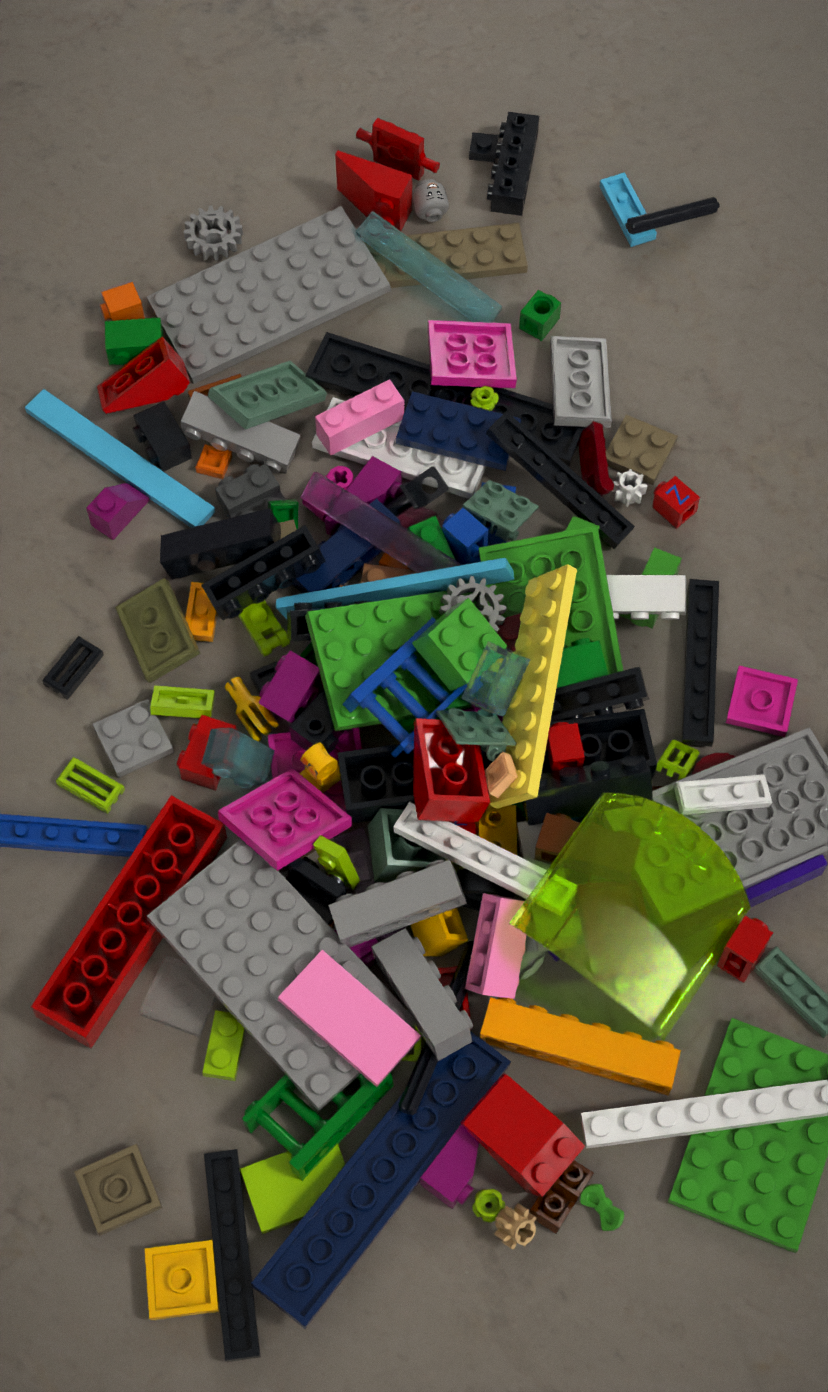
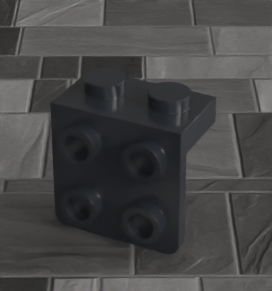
(315, 886)

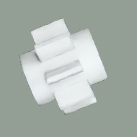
(629, 487)

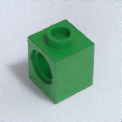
(539, 324)

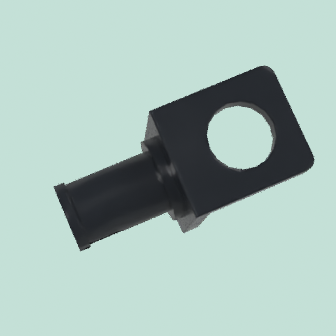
(414, 495)

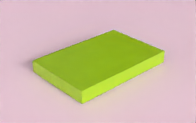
(282, 1196)

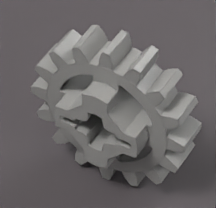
(213, 232)
(491, 613)

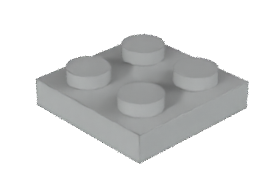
(133, 738)

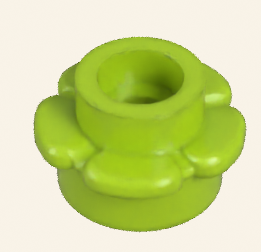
(487, 404)
(484, 1196)

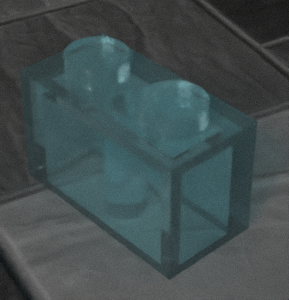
(495, 679)
(237, 757)

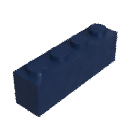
(344, 557)

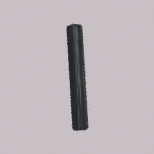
(672, 215)

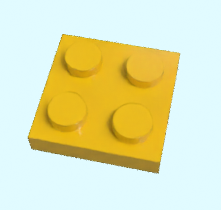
(181, 1280)

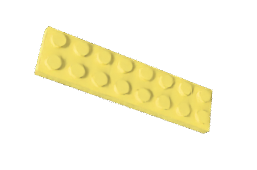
(530, 710)

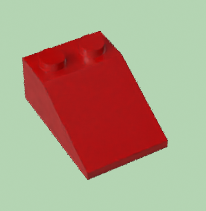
(375, 188)
(146, 379)
(447, 775)
(522, 1136)

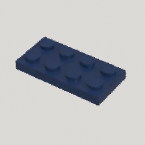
(451, 430)

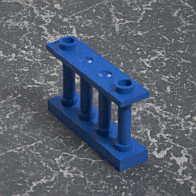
(385, 677)

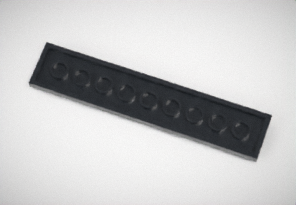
(357, 367)

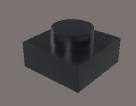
(483, 147)

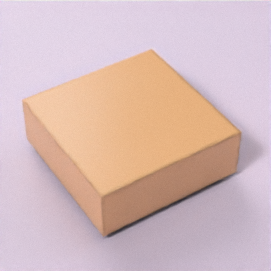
(500, 774)

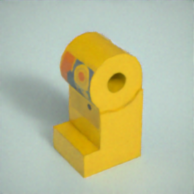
(320, 767)

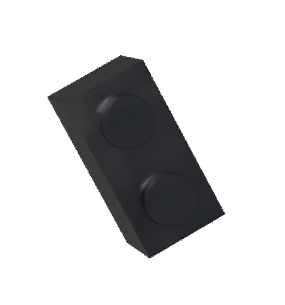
(162, 437)

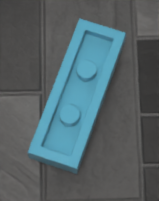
(625, 205)

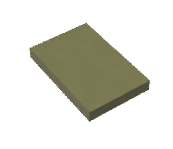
(157, 630)

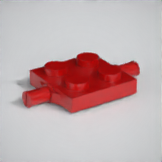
(398, 148)

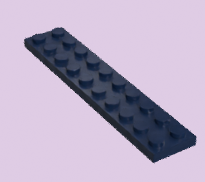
(375, 1185)

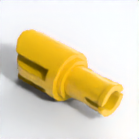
(250, 708)

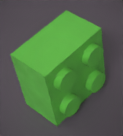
(456, 643)

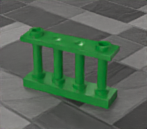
(327, 1132)

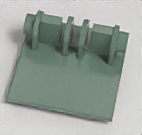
(501, 508)
(477, 729)

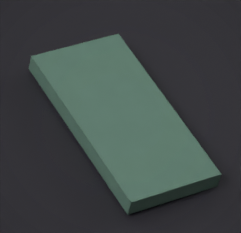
(267, 394)

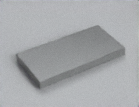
(580, 381)

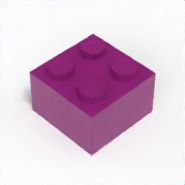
(292, 687)

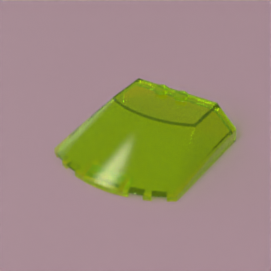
(638, 906)

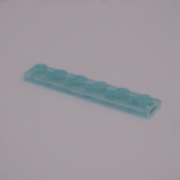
(428, 269)

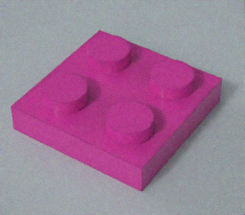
(761, 701)

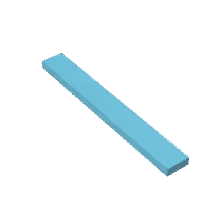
(120, 459)
(403, 586)

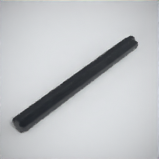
(427, 1061)

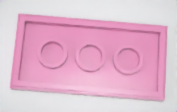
(349, 1018)

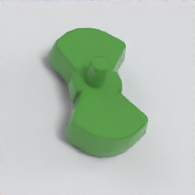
(595, 1197)

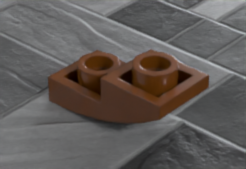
(560, 1199)

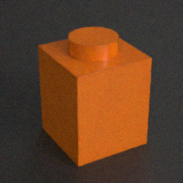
(122, 303)

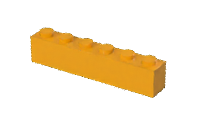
(580, 1045)

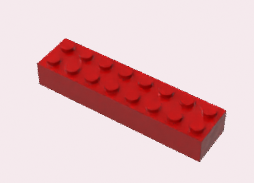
(118, 935)

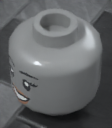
(430, 200)

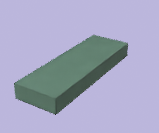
(795, 989)

